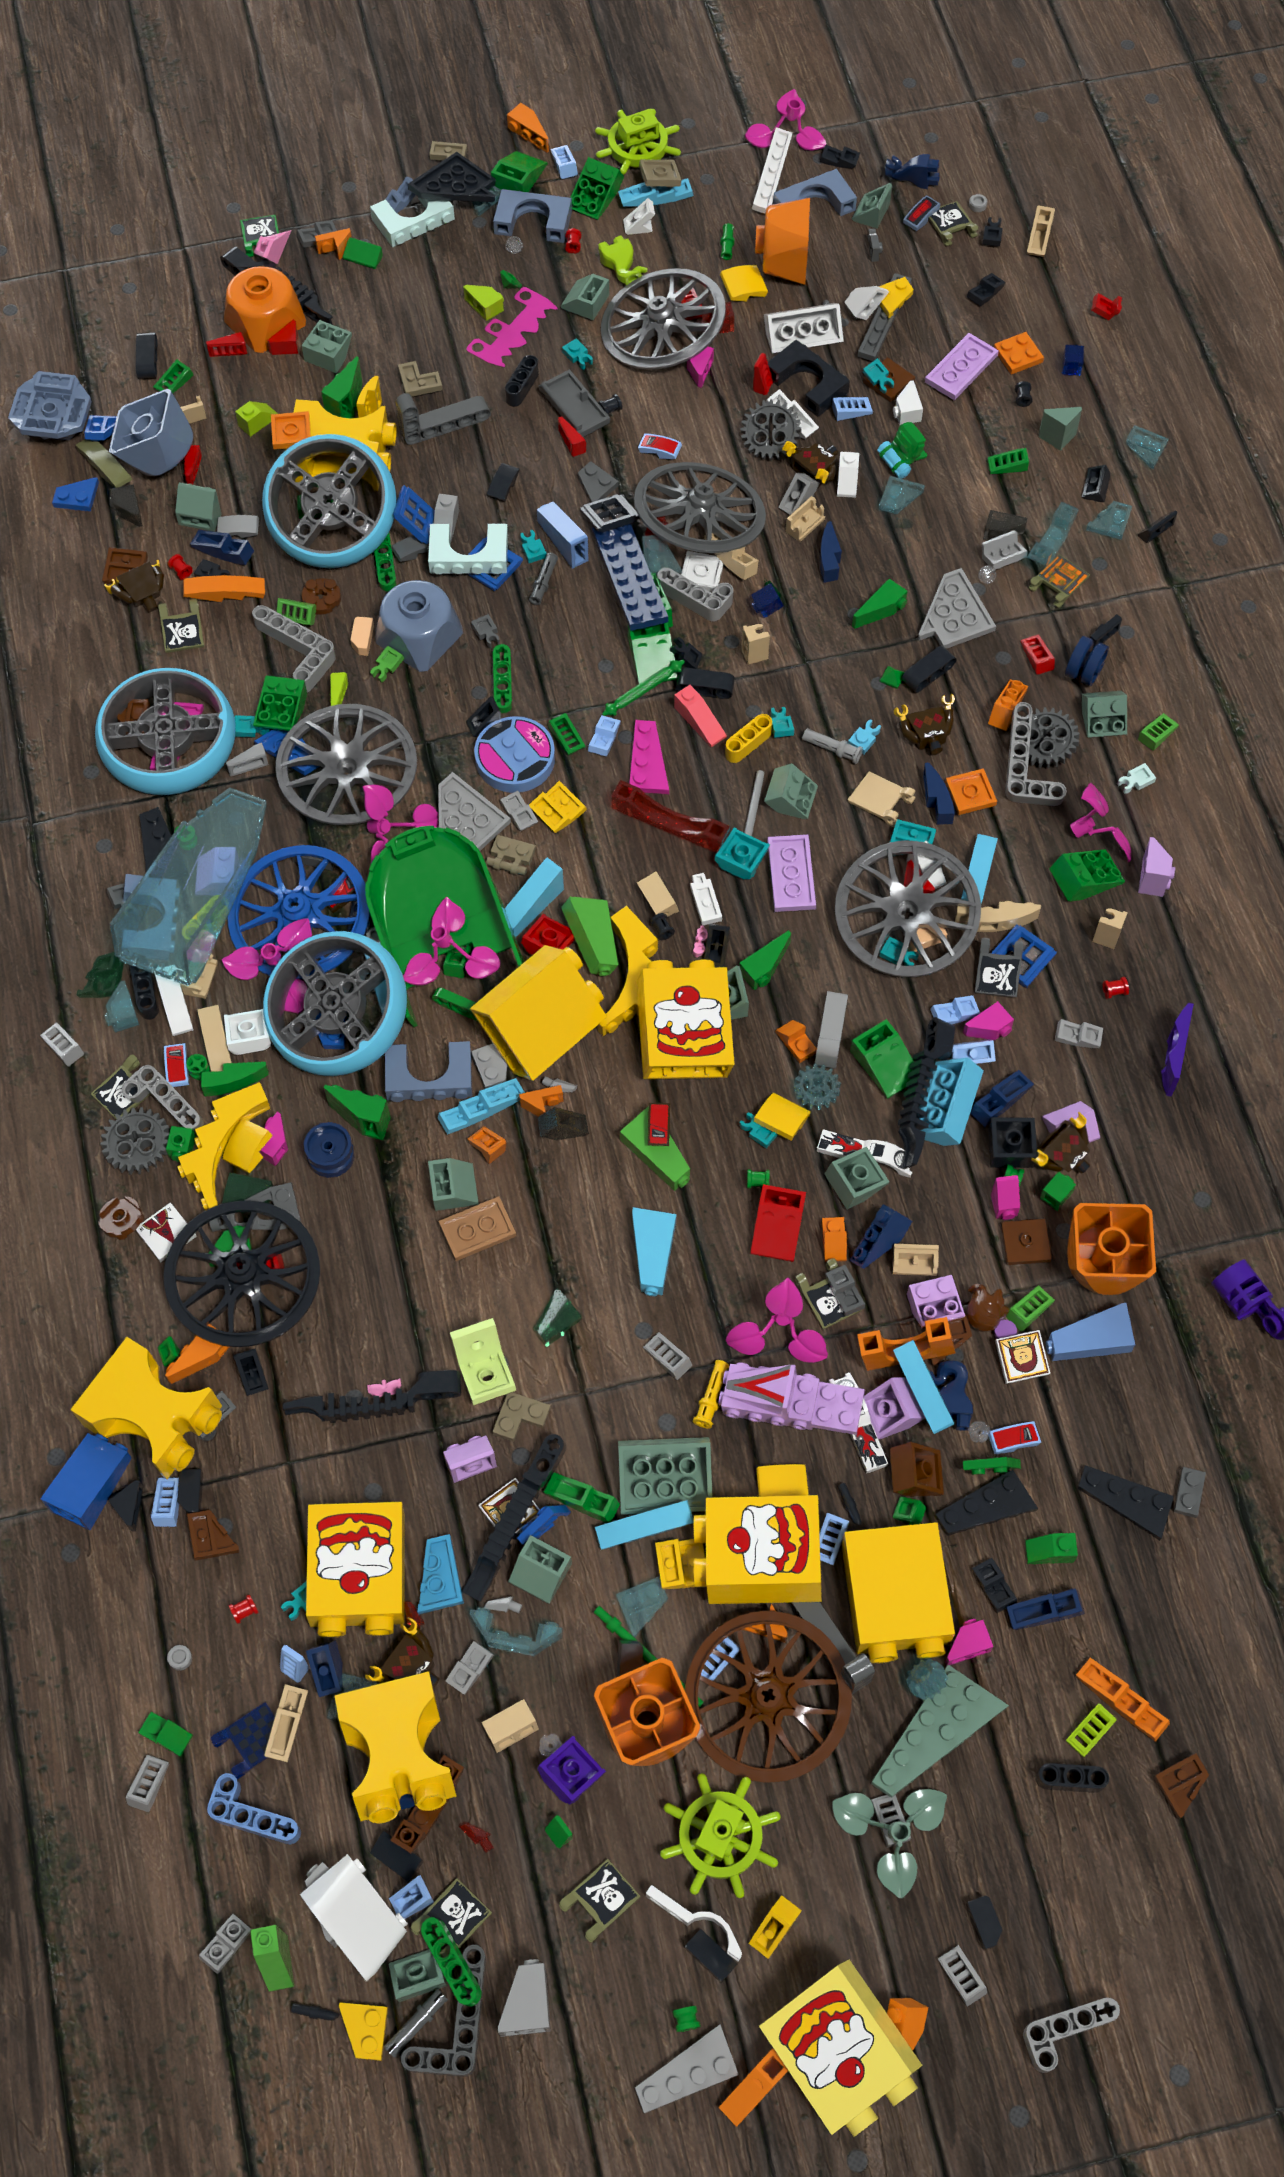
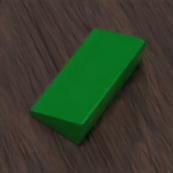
(363, 253)

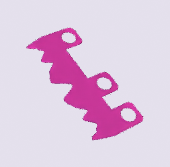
(510, 335)

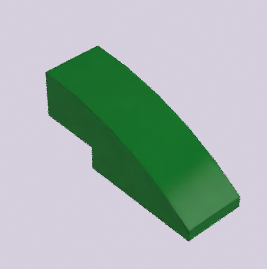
(233, 1077)
(582, 1497)

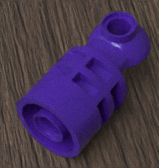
(1247, 1294)

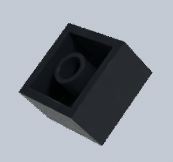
(1012, 1142)

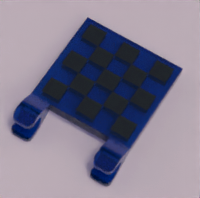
(250, 1738)

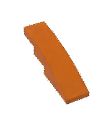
(219, 587)
(1122, 1699)

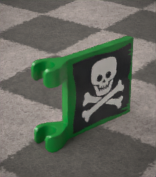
(257, 227)

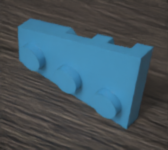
(440, 1576)

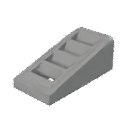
(248, 760)
(70, 1053)
(678, 1365)
(146, 1803)
(899, 1816)
(975, 1994)

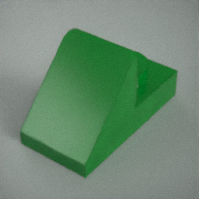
(165, 1734)

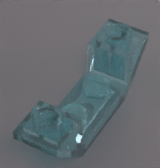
(1055, 536)
(546, 1634)

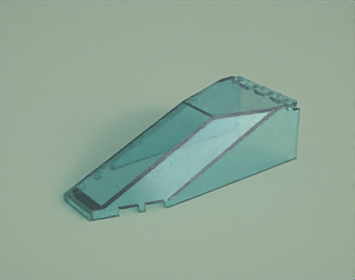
(190, 890)

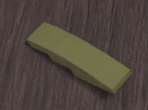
(104, 463)

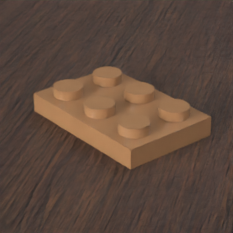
(477, 1228)

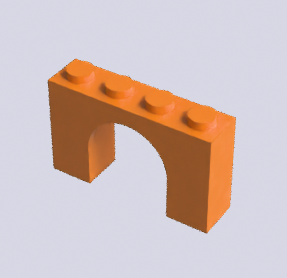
(932, 1343)

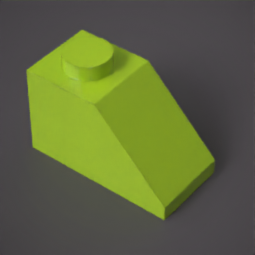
(484, 300)
(254, 417)

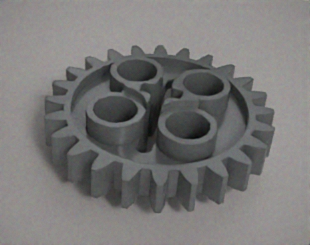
(754, 430)
(1059, 747)
(135, 1123)

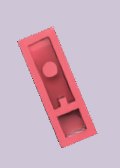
(698, 715)

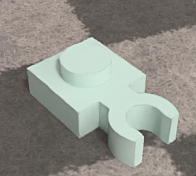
(1138, 777)

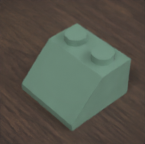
(856, 1177)

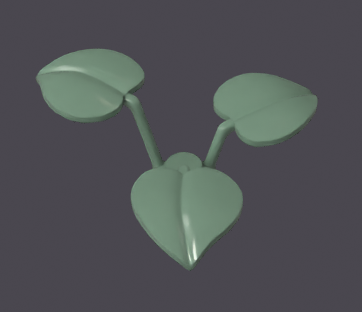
(894, 1870)

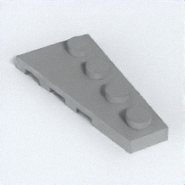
(691, 2071)

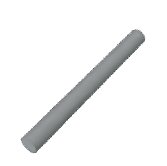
(754, 803)

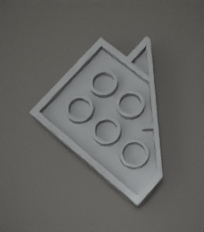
(956, 612)
(469, 812)

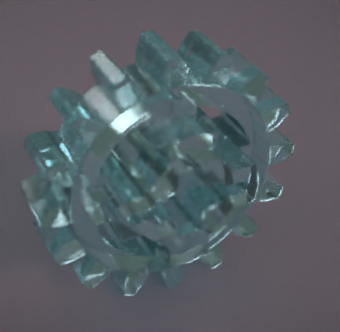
(813, 1079)

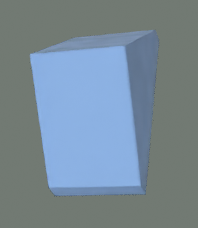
(411, 1898)

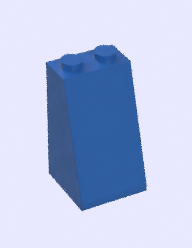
(87, 1480)

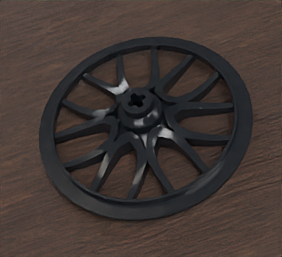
(245, 1281)

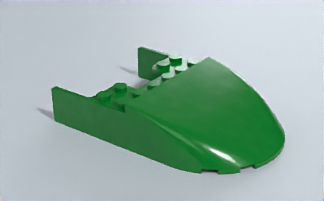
(413, 880)

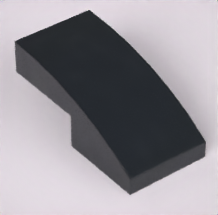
(845, 159)
(987, 289)
(502, 482)
(993, 1585)

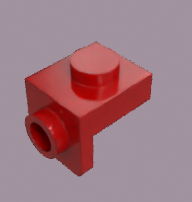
(1105, 306)

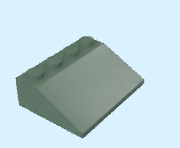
(664, 1473)

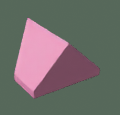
(272, 246)

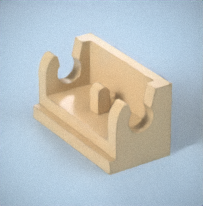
(195, 411)
(804, 519)
(755, 645)
(657, 895)
(1109, 929)
(201, 987)
(915, 1259)
(510, 1726)

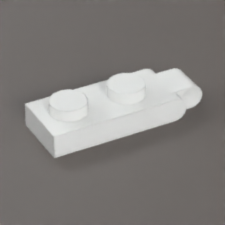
(705, 899)

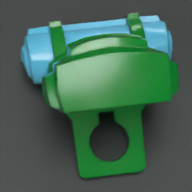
(903, 450)

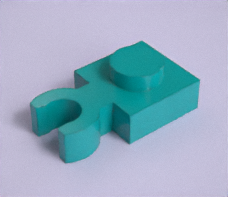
(578, 352)
(878, 373)
(532, 548)
(781, 724)
(245, 728)
(892, 951)
(758, 1133)
(298, 1603)

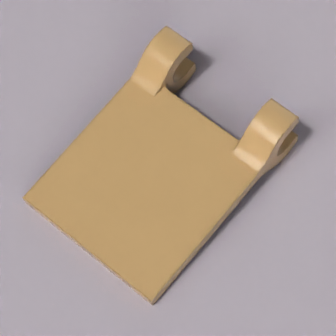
(880, 796)

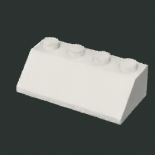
(808, 325)

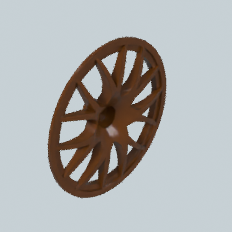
(783, 1690)

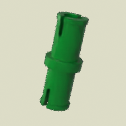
(727, 241)

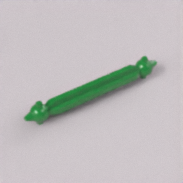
(643, 687)

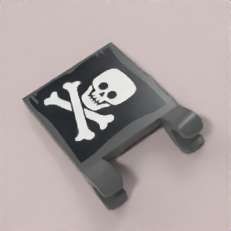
(997, 972)

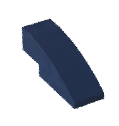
(223, 546)
(830, 554)
(937, 796)
(1001, 1097)
(1046, 1609)

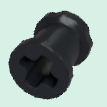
(1023, 394)
(611, 404)
(662, 926)

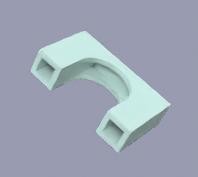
(401, 229)
(489, 560)

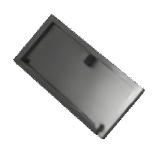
(574, 403)

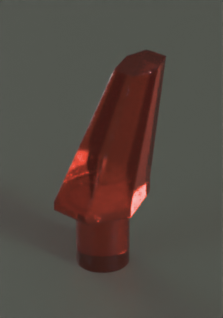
(411, 1612)
(478, 1836)

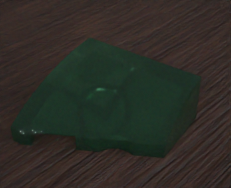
(103, 977)
(243, 1187)
(556, 1318)

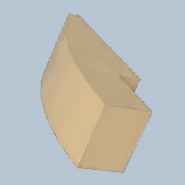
(1040, 231)
(738, 561)
(214, 1037)
(286, 1723)

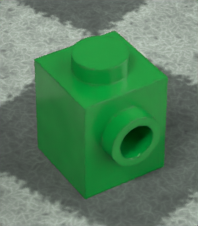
(180, 1142)
(1058, 1191)

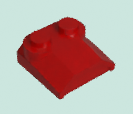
(547, 932)

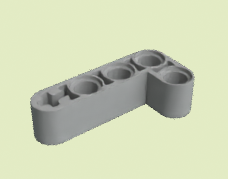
(695, 596)
(831, 1029)
(167, 1100)
(1072, 2026)

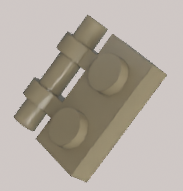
(511, 850)

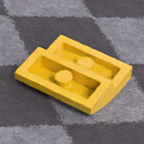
(743, 282)
(369, 398)
(558, 807)
(781, 1116)
(245, 1145)
(782, 1480)
(677, 1562)

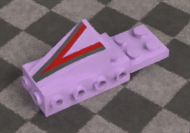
(790, 1399)

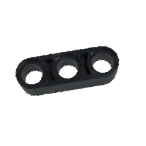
(146, 355)
(521, 380)
(929, 669)
(707, 682)
(146, 996)
(1081, 1771)

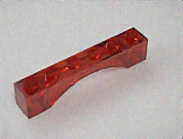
(635, 803)

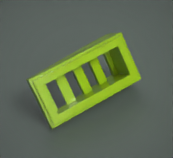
(339, 685)
(1105, 1715)

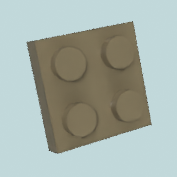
(660, 173)

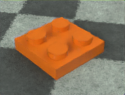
(1018, 353)
(289, 428)
(971, 791)

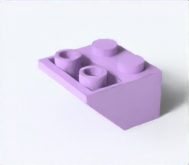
(935, 1300)

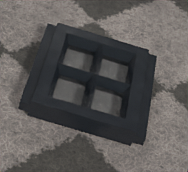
(609, 513)

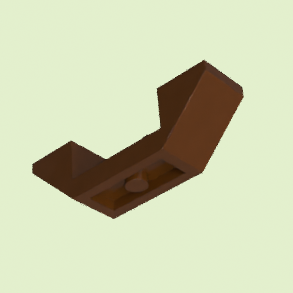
(419, 1823)

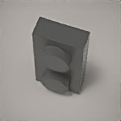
(1189, 1492)

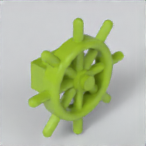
(637, 133)
(718, 1835)

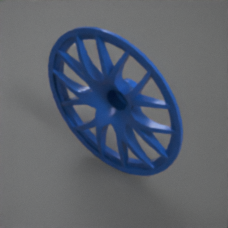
(309, 903)

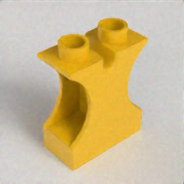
(371, 430)
(131, 1400)
(392, 1728)

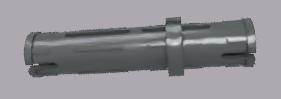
(537, 594)
(416, 2022)

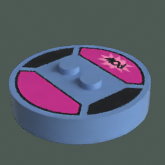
(514, 754)

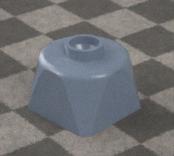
(152, 434)
(417, 623)

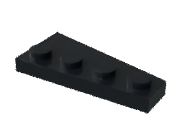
(154, 834)
(993, 1502)
(1136, 1502)

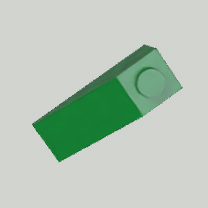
(882, 604)
(761, 965)

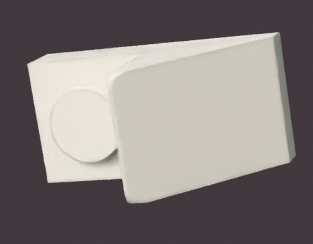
(640, 219)

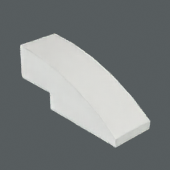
(807, 424)
(174, 1005)

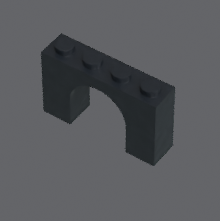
(798, 359)

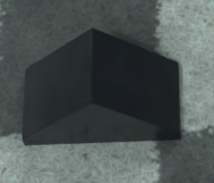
(483, 716)
(717, 944)
(251, 1371)
(128, 1504)

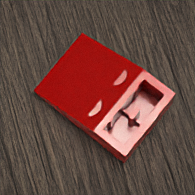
(778, 1223)

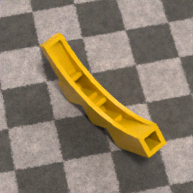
(639, 947)
(202, 1164)

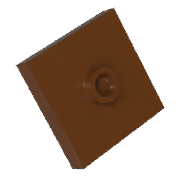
(897, 374)
(1026, 1242)

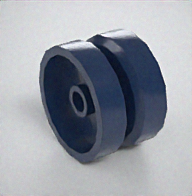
(1087, 660)
(329, 1149)

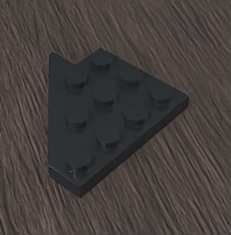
(454, 180)

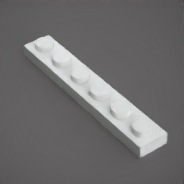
(772, 170)

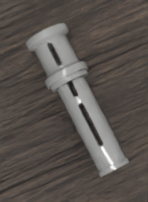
(841, 748)

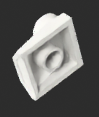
(246, 1032)

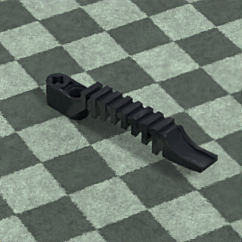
(237, 261)
(938, 1045)
(429, 1386)
(516, 1510)

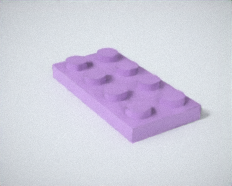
(961, 366)
(791, 873)

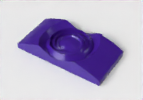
(1176, 1049)

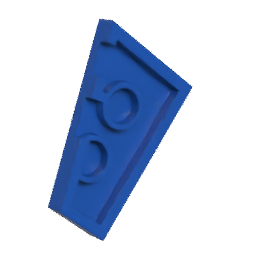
(271, 742)

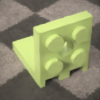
(482, 1359)

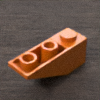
(526, 124)
(1005, 704)
(194, 1358)
(908, 2018)
(754, 2088)

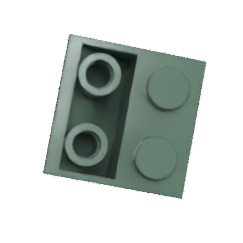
(587, 296)
(326, 346)
(197, 507)
(1105, 713)
(791, 792)
(452, 1184)
(540, 1569)

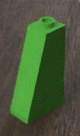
(593, 932)
(662, 1160)
(273, 1957)

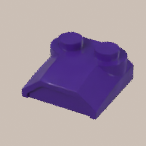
(570, 1771)

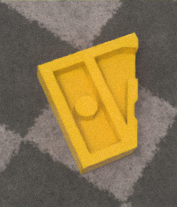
(899, 291)
(365, 2029)

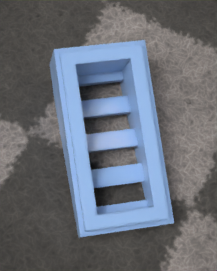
(565, 163)
(842, 412)
(165, 1516)
(840, 1521)
(293, 1664)
(722, 1664)

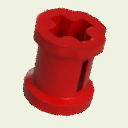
(573, 236)
(180, 567)
(1115, 987)
(243, 1609)

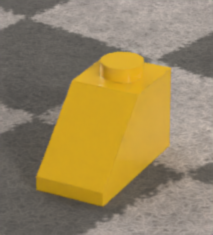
(774, 1926)

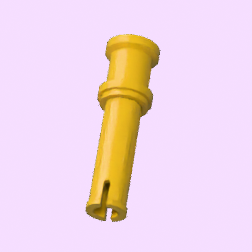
(709, 1404)

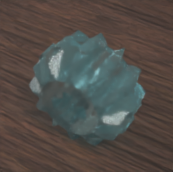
(926, 1679)

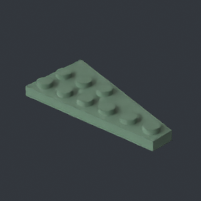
(937, 1730)

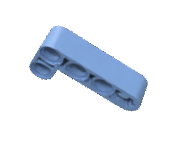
(255, 1816)

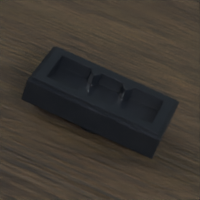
(1106, 630)

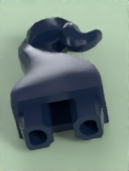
(917, 170)
(954, 1393)

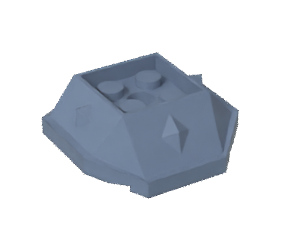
(50, 406)

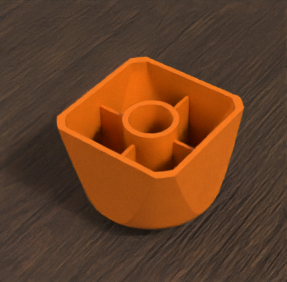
(785, 240)
(260, 305)
(1111, 1246)
(650, 1689)

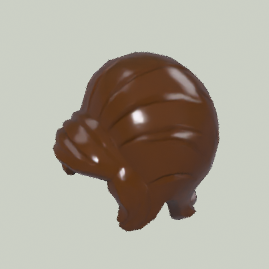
(985, 1309)

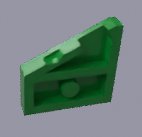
(998, 1465)

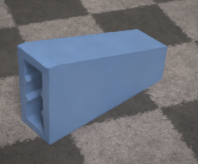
(564, 534)
(1094, 1336)

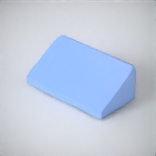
(977, 1051)

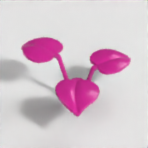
(792, 108)
(379, 801)
(1086, 823)
(447, 919)
(245, 961)
(785, 1303)

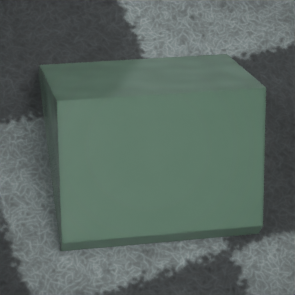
(873, 206)
(1059, 425)
(737, 994)
(416, 1975)

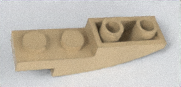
(1003, 918)

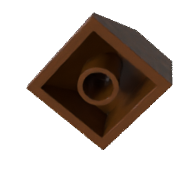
(916, 1470)

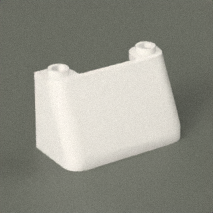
(355, 1915)

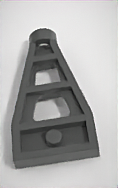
(282, 1197)

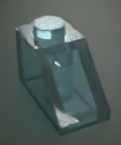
(121, 1009)

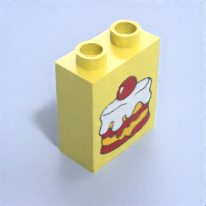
(842, 2049)

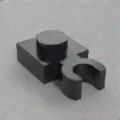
(992, 233)
(209, 568)
(687, 653)

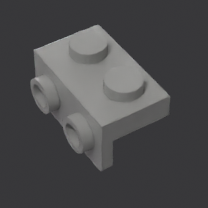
(1003, 550)

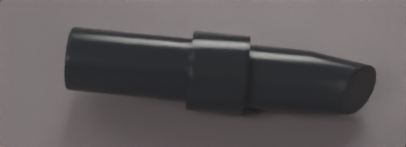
(849, 1503)
(314, 2012)

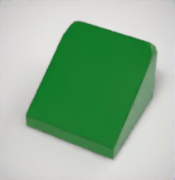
(909, 1511)
(558, 1832)

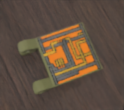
(1061, 577)

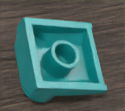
(741, 854)

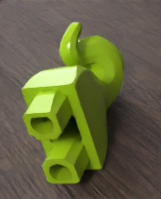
(620, 258)

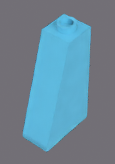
(535, 895)
(653, 1247)

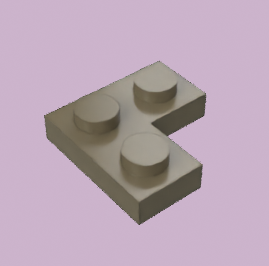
(443, 150)
(418, 384)
(518, 1410)

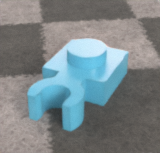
(864, 738)

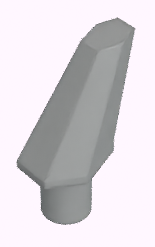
(566, 1087)
(503, 1604)

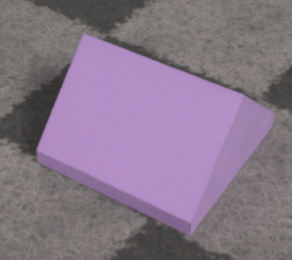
(1055, 1118)

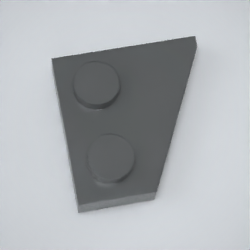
(596, 482)

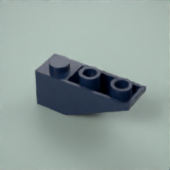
(884, 1232)

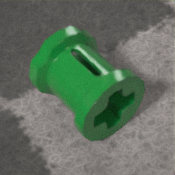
(757, 1178)

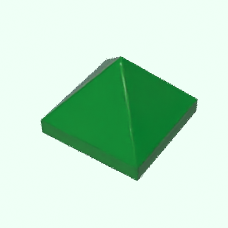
(509, 280)
(892, 677)
(168, 1351)

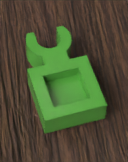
(387, 661)

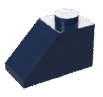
(326, 1668)

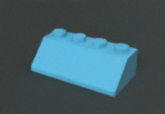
(950, 1100)

